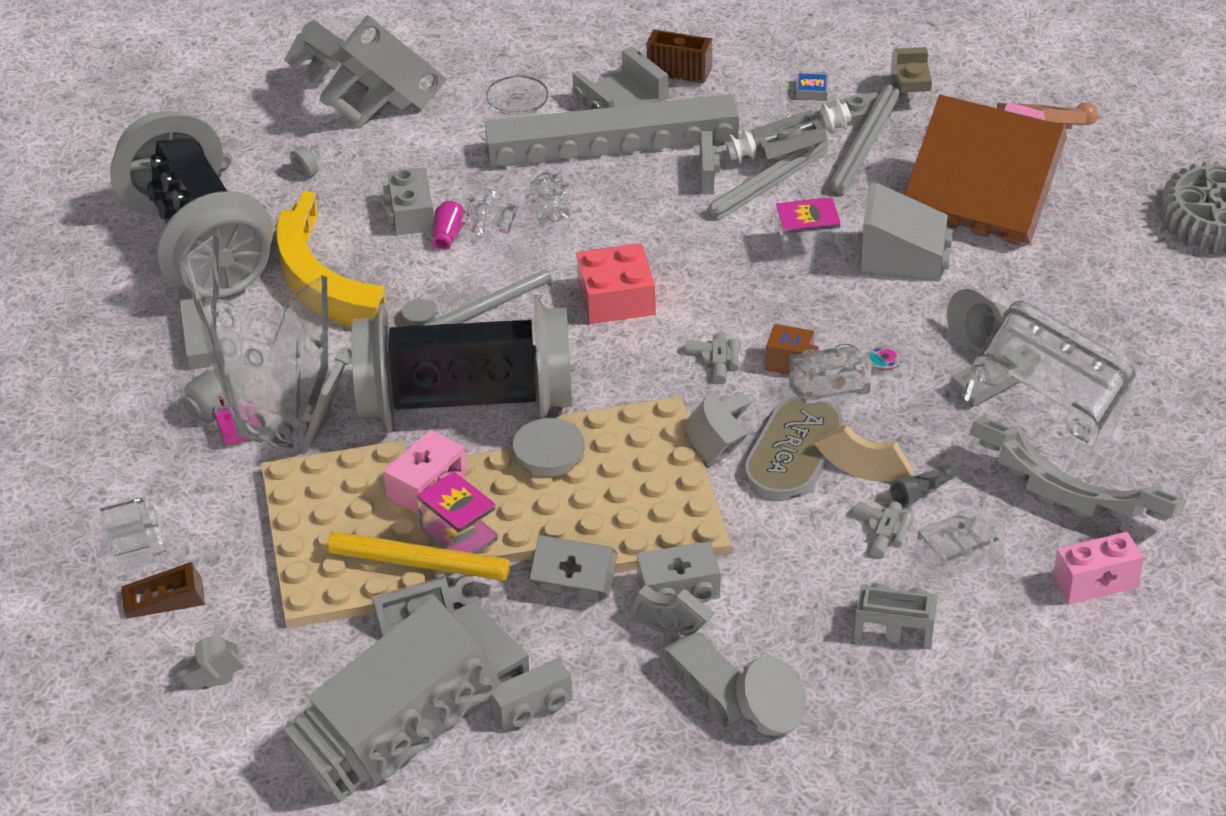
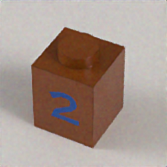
(786, 342)

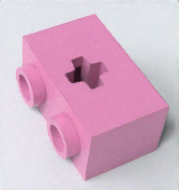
(421, 467)
(1098, 567)

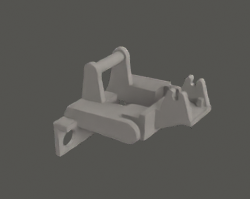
(381, 66)

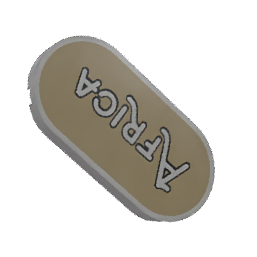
(785, 454)

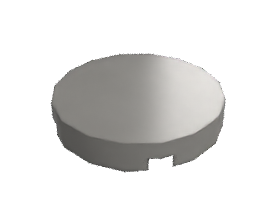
(548, 447)
(770, 696)

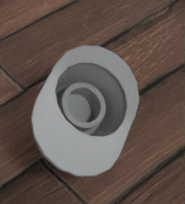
(973, 317)

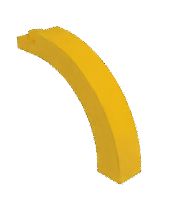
(345, 296)

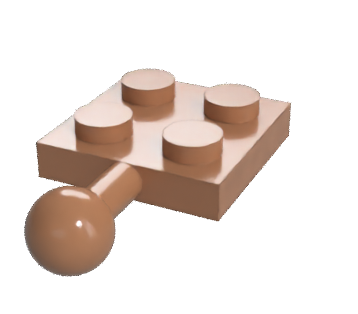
(1083, 114)

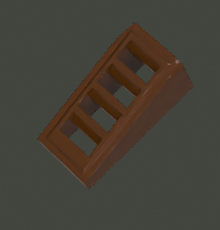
(186, 592)

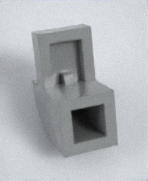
(715, 427)

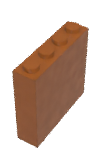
(986, 168)

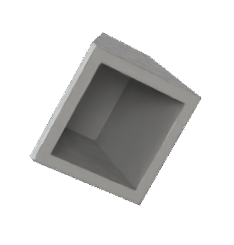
(903, 237)

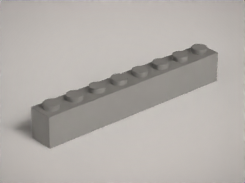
(610, 130)

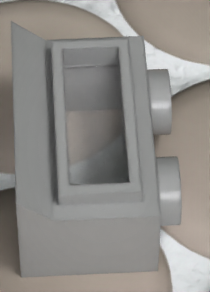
(896, 609)

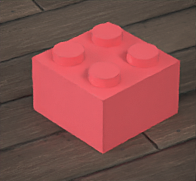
(616, 283)

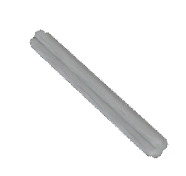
(864, 140)
(764, 180)

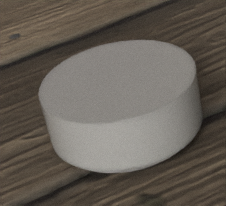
(304, 162)
(418, 312)

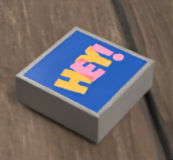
(811, 86)

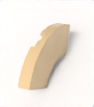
(863, 457)

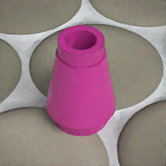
(447, 224)

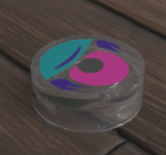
(885, 360)

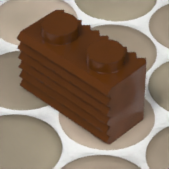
(681, 55)

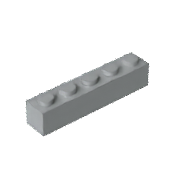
(194, 341)

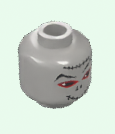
(204, 397)

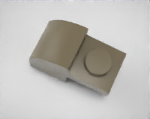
(911, 70)

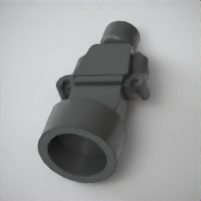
(907, 489)

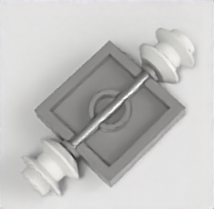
(789, 134)

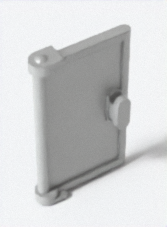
(321, 413)

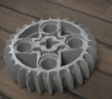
(1196, 206)

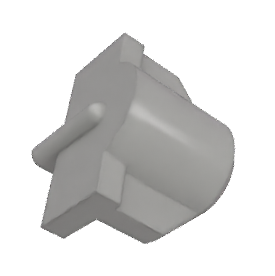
(213, 663)

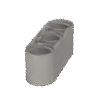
(705, 675)

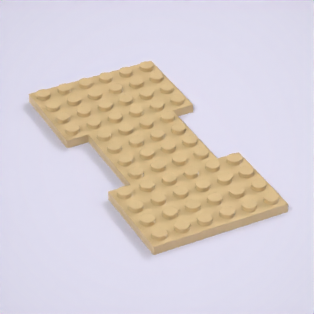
(631, 492)

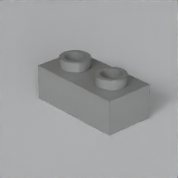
(531, 695)

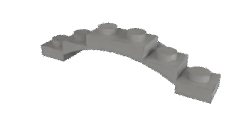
(1057, 487)

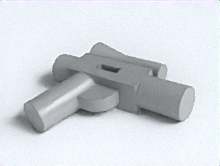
(717, 353)
(885, 525)

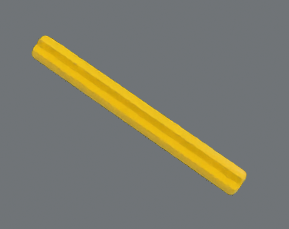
(418, 555)

